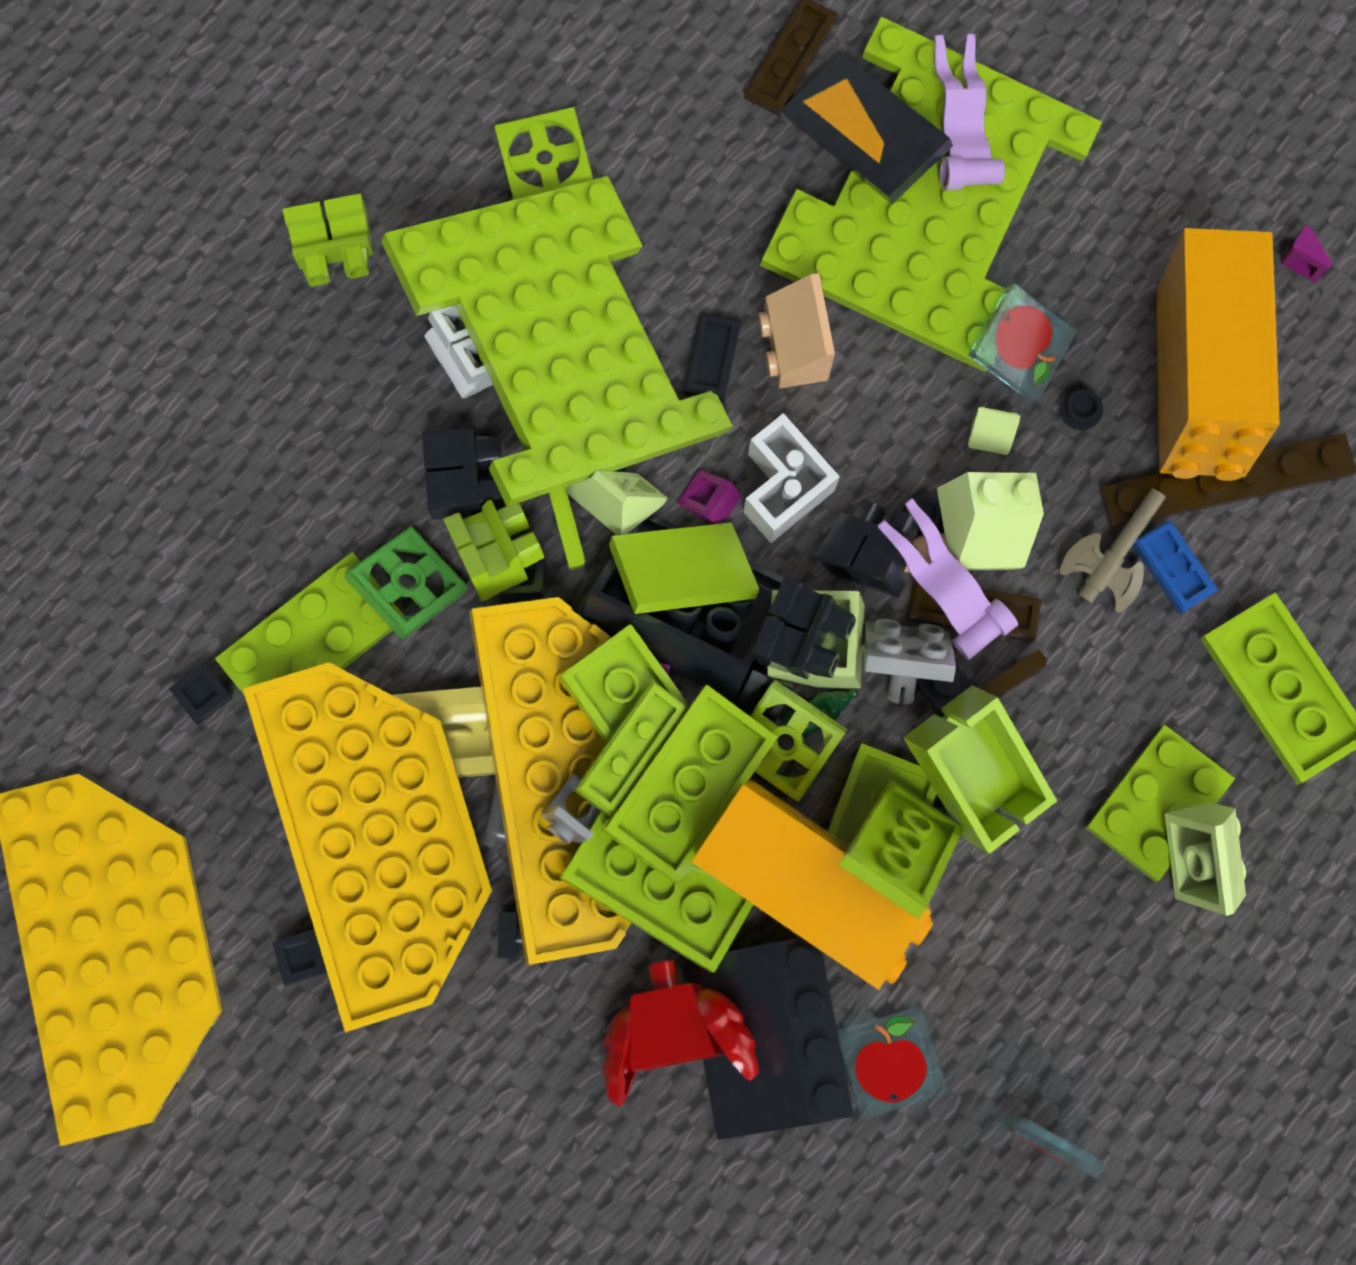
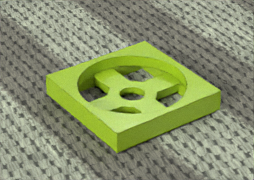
(567, 152)
(805, 712)

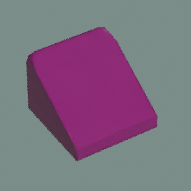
(1307, 256)
(710, 497)

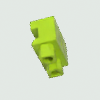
(312, 241)
(487, 550)

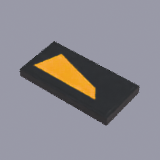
(867, 128)

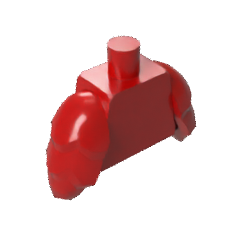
(673, 1028)

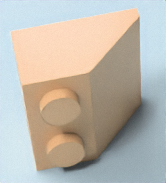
(797, 333)

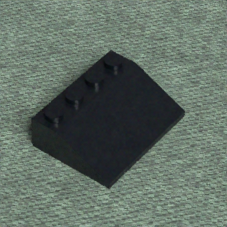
(699, 642)
(796, 1039)

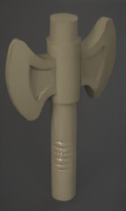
(1105, 569)

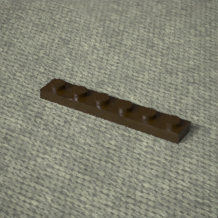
(1271, 473)

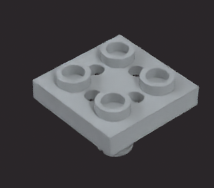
(907, 655)

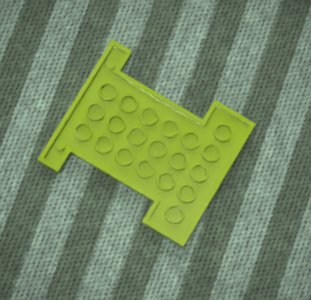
(927, 253)
(554, 333)

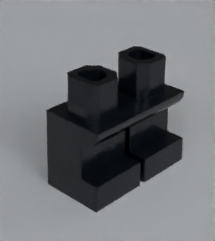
(454, 472)
(862, 553)
(797, 631)

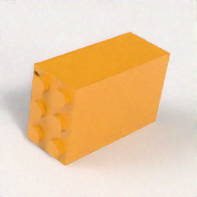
(1217, 354)
(795, 876)

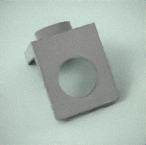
(562, 823)

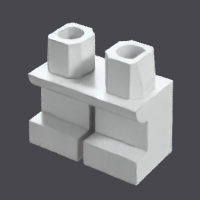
(456, 352)

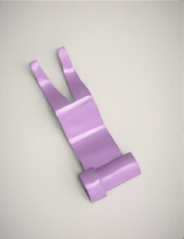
(964, 123)
(952, 587)

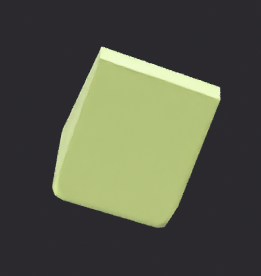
(993, 430)

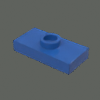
(1174, 567)

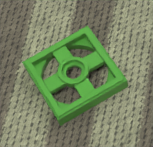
(409, 542)

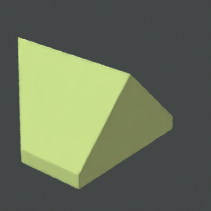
(617, 499)

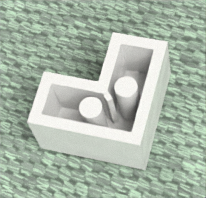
(796, 478)

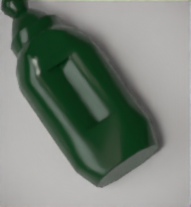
(827, 702)

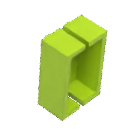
(980, 766)

